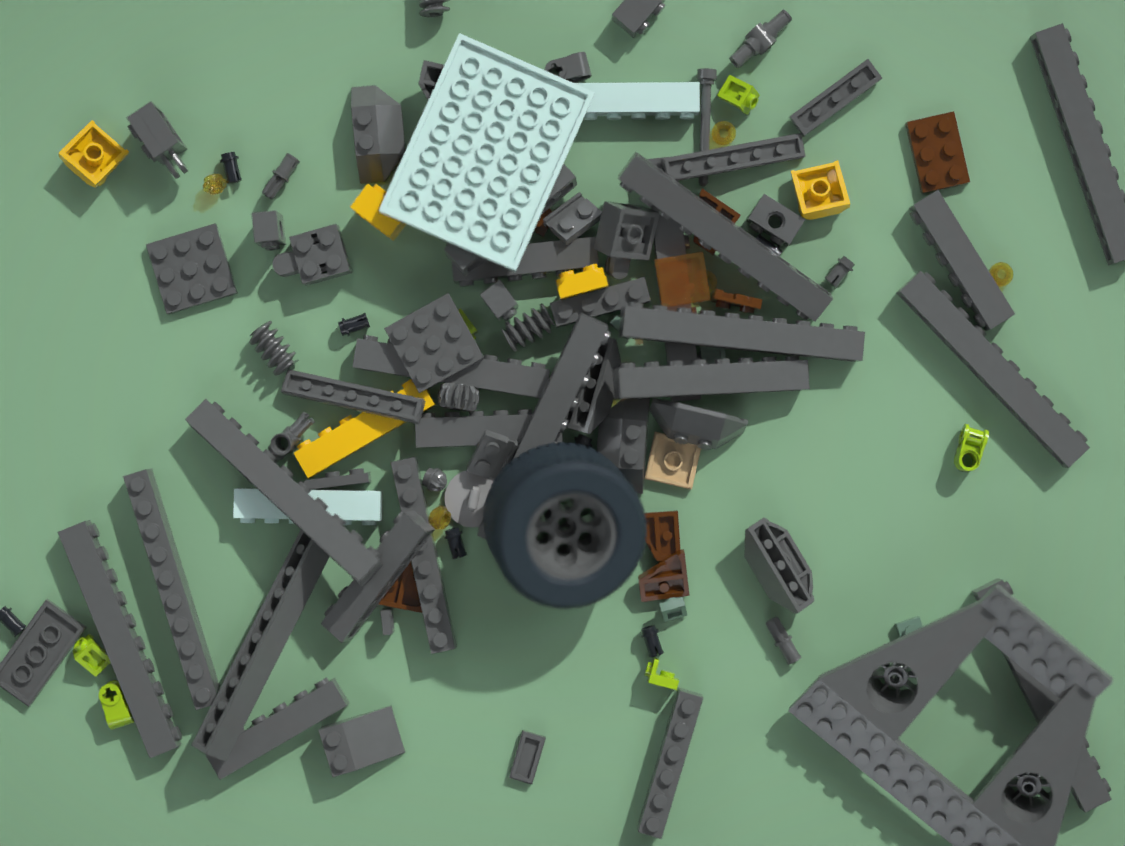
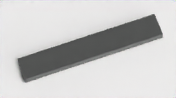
(734, 157)
(353, 396)

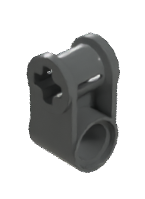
(572, 67)

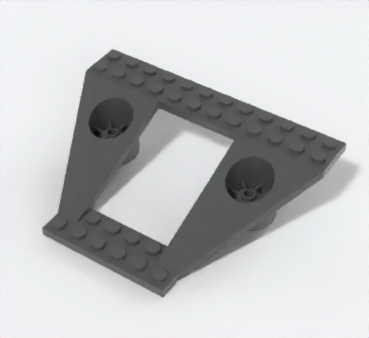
(868, 717)

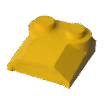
(92, 155)
(820, 191)
(580, 283)

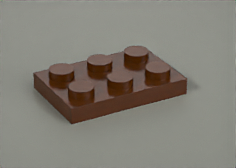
(937, 152)

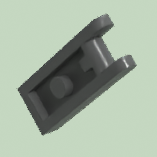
(334, 479)

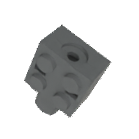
(158, 136)
(624, 235)
(313, 254)

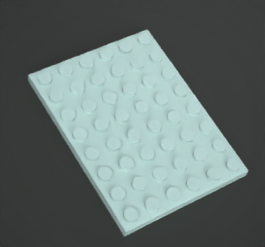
(486, 152)

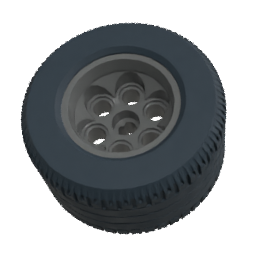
(587, 567)

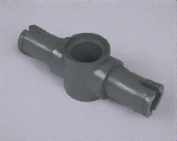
(760, 38)
(292, 434)

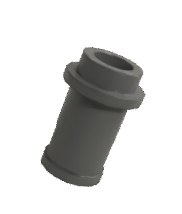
(840, 271)

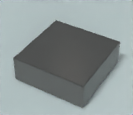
(387, 621)

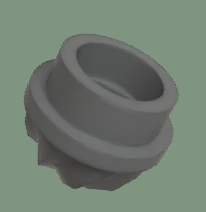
(434, 479)

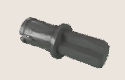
(280, 176)
(783, 640)

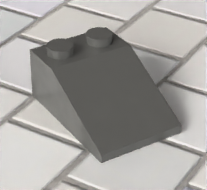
(361, 740)

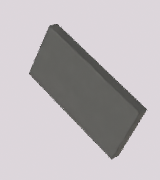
(39, 652)

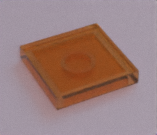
(682, 279)

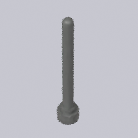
(706, 78)

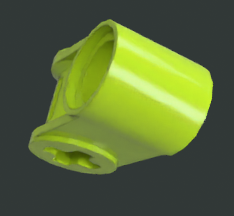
(970, 446)
(115, 707)

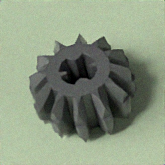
(458, 397)

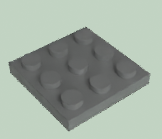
(191, 268)
(434, 343)

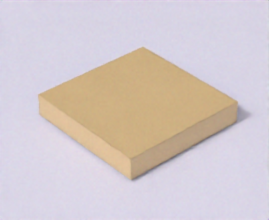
(672, 462)

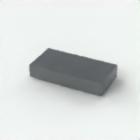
(527, 757)

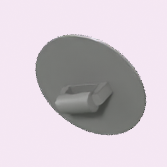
(466, 498)

